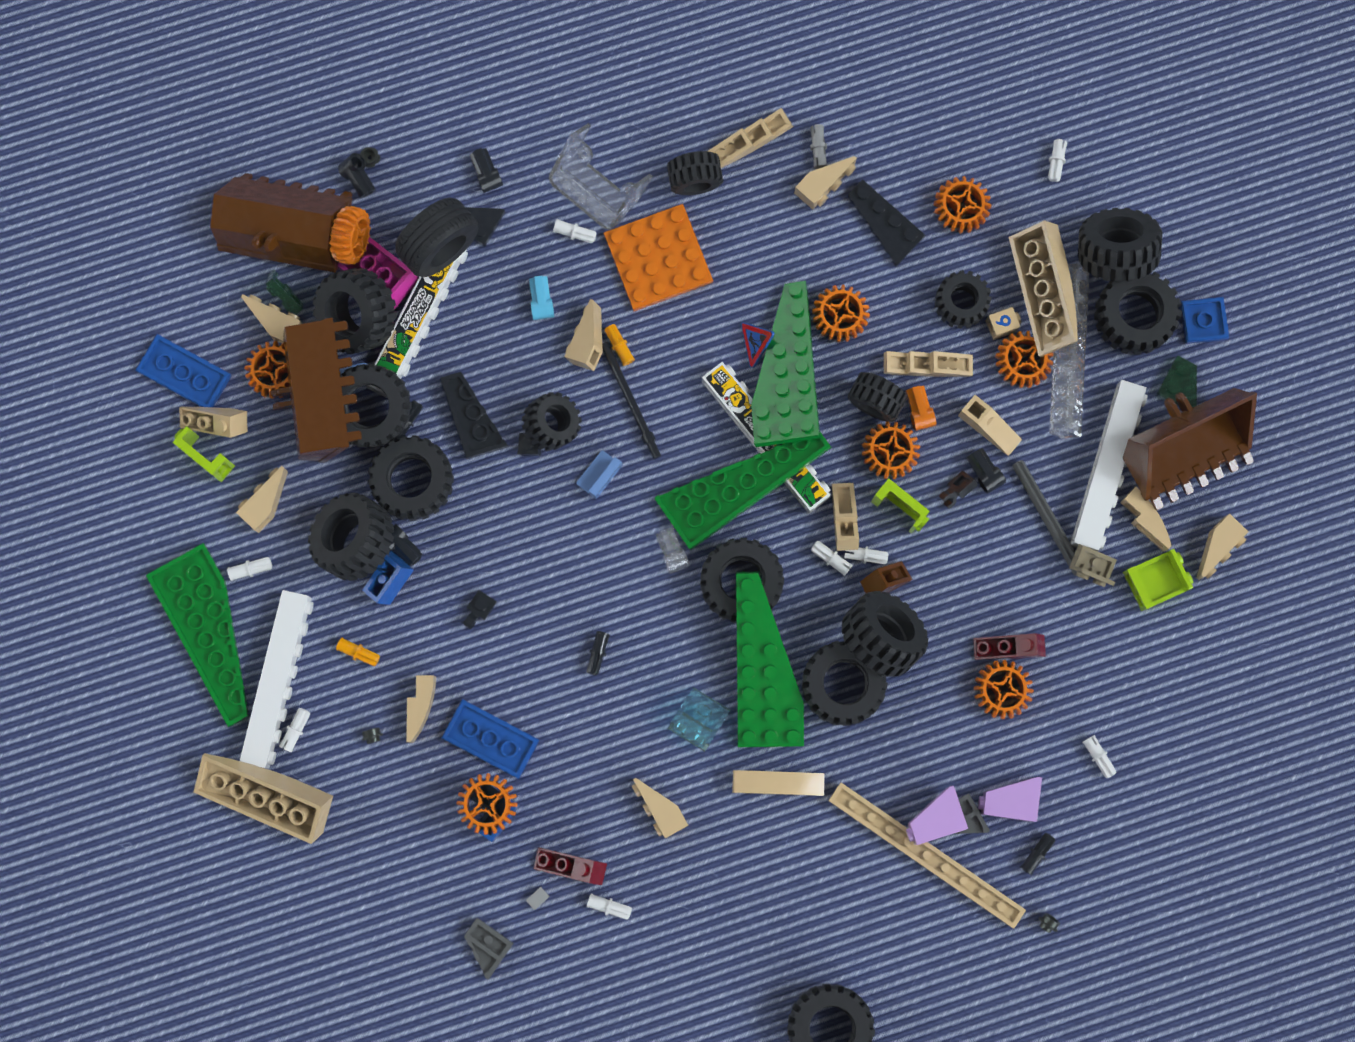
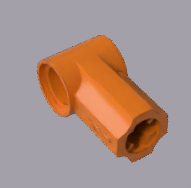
(921, 413)

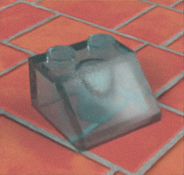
(699, 719)

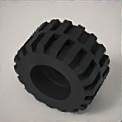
(695, 173)
(968, 283)
(877, 397)
(565, 415)

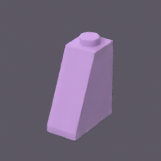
(1013, 801)
(937, 819)

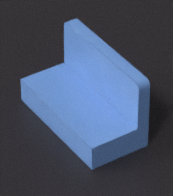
(599, 474)

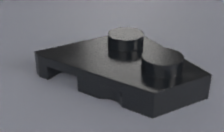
(487, 222)

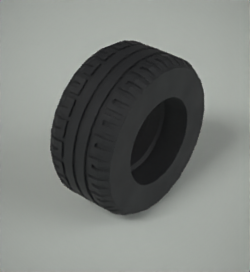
(436, 237)

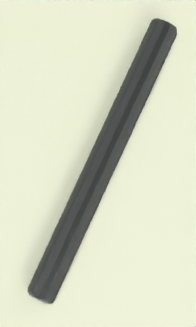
(1045, 511)

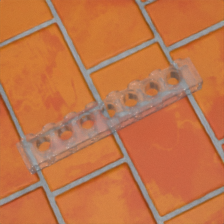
(1070, 367)

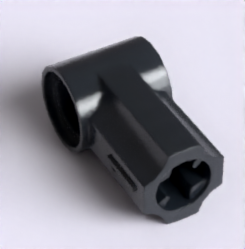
(353, 169)
(487, 174)
(988, 475)
(404, 547)

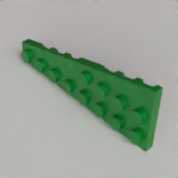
(717, 499)

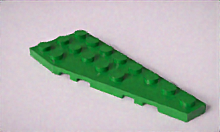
(200, 612)
(767, 692)

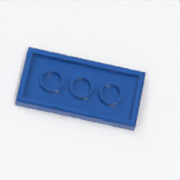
(183, 372)
(490, 739)

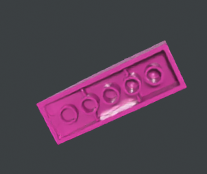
(388, 267)

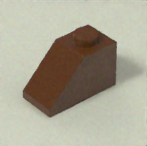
(886, 578)

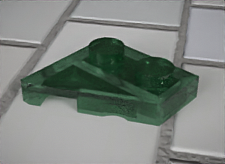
(283, 291)
(1180, 379)

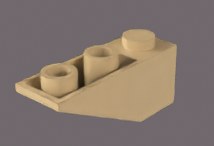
(821, 181)
(271, 317)
(587, 339)
(215, 421)
(989, 425)
(263, 504)
(1220, 542)
(666, 813)

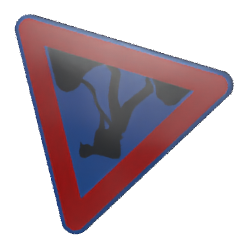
(756, 341)

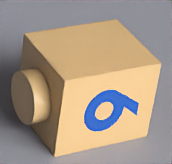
(1003, 323)

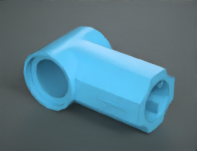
(541, 303)

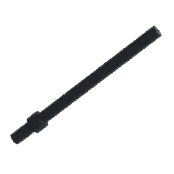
(647, 437)

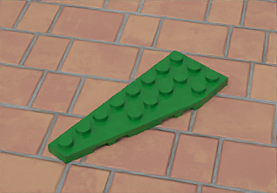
(786, 388)

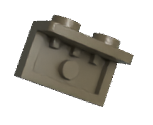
(1093, 564)

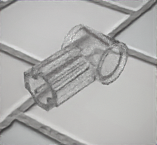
(674, 556)

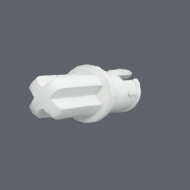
(1057, 160)
(574, 231)
(868, 555)
(831, 558)
(249, 568)
(295, 729)
(1099, 756)
(609, 906)

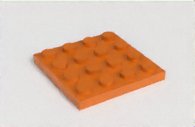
(658, 257)

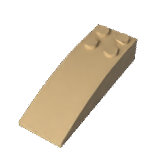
(1046, 286)
(264, 796)

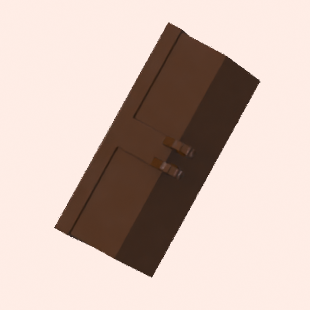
(277, 221)
(317, 389)
(1192, 444)

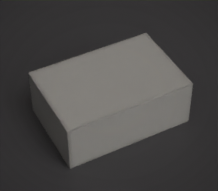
(537, 898)

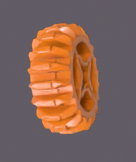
(970, 207)
(350, 235)
(834, 309)
(1018, 353)
(265, 371)
(881, 449)
(999, 698)
(502, 793)

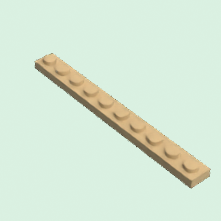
(927, 856)

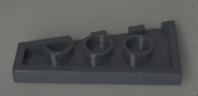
(891, 228)
(470, 418)

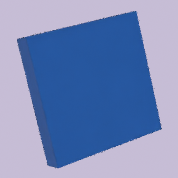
(1204, 320)

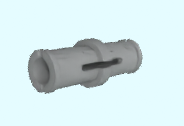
(818, 146)

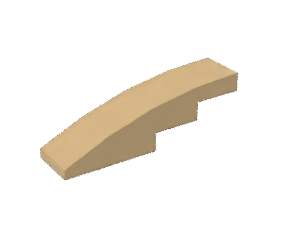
(752, 138)
(928, 364)
(778, 783)

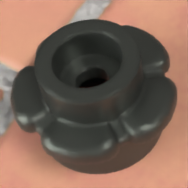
(369, 151)
(372, 735)
(1049, 923)

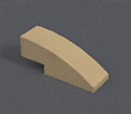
(845, 516)
(1147, 519)
(419, 707)

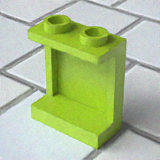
(219, 467)
(904, 502)
(1158, 579)

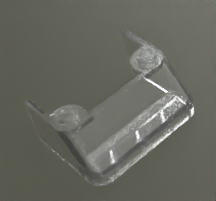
(588, 187)

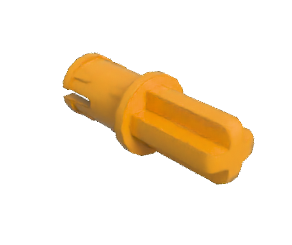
(619, 344)
(357, 652)

